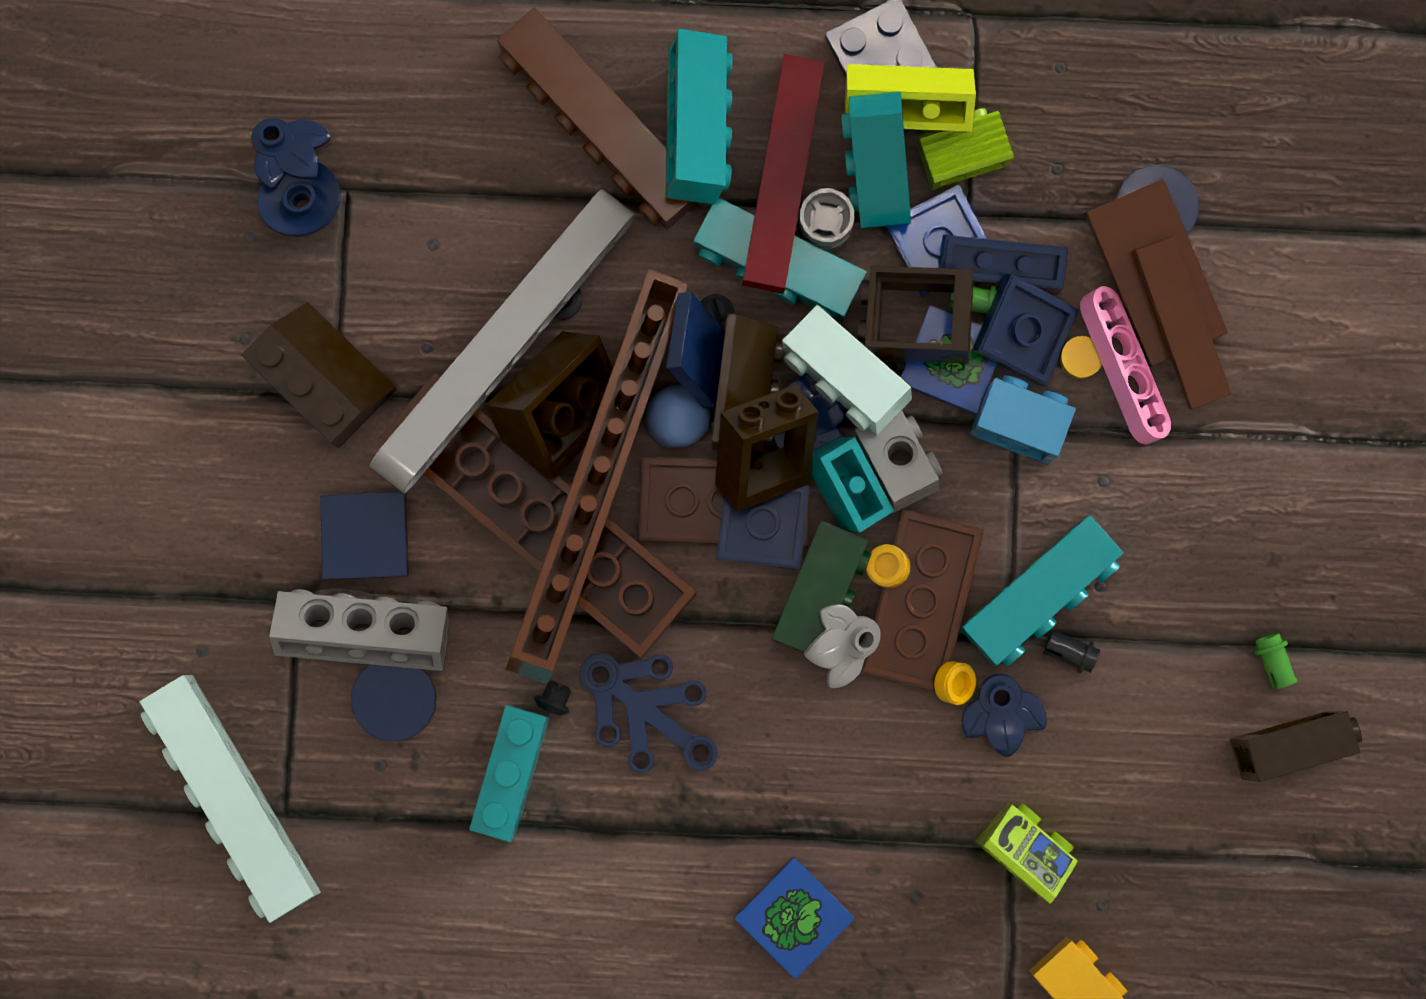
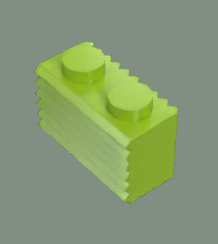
(964, 154)

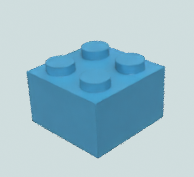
(1023, 419)

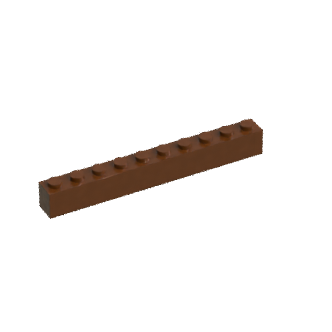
(596, 480)

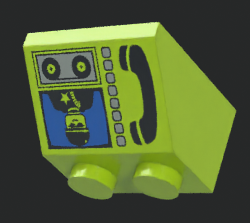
(1027, 851)

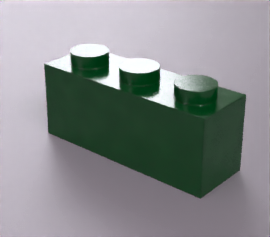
(821, 583)

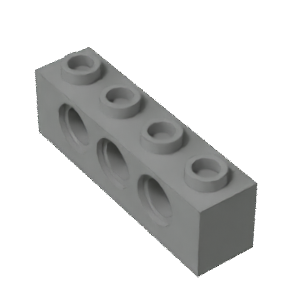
(376, 645)

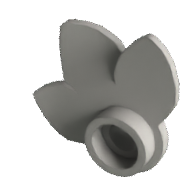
(839, 644)

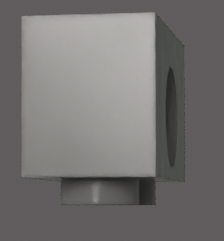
(900, 483)

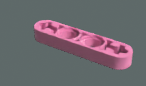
(1119, 366)

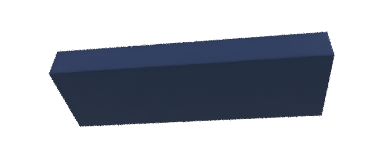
(992, 259)

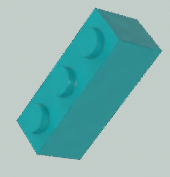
(877, 159)
(509, 773)

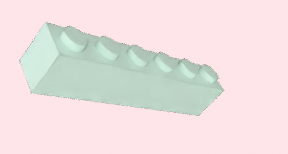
(229, 797)

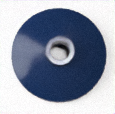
(279, 204)

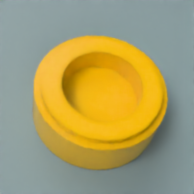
(1080, 358)
(888, 566)
(955, 682)

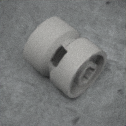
(826, 219)

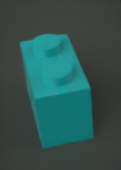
(849, 485)

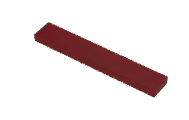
(783, 174)

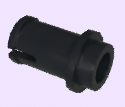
(1072, 651)

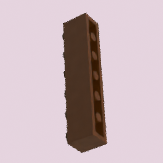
(594, 112)

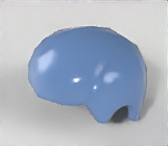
(676, 418)

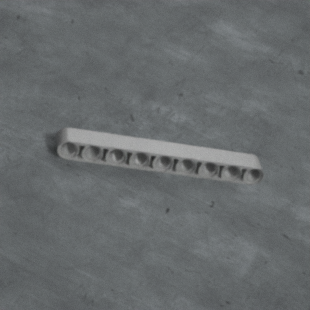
(502, 342)

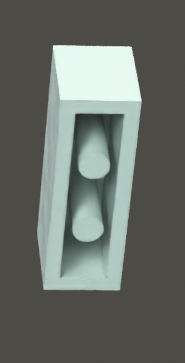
(846, 371)

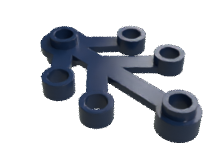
(642, 707)

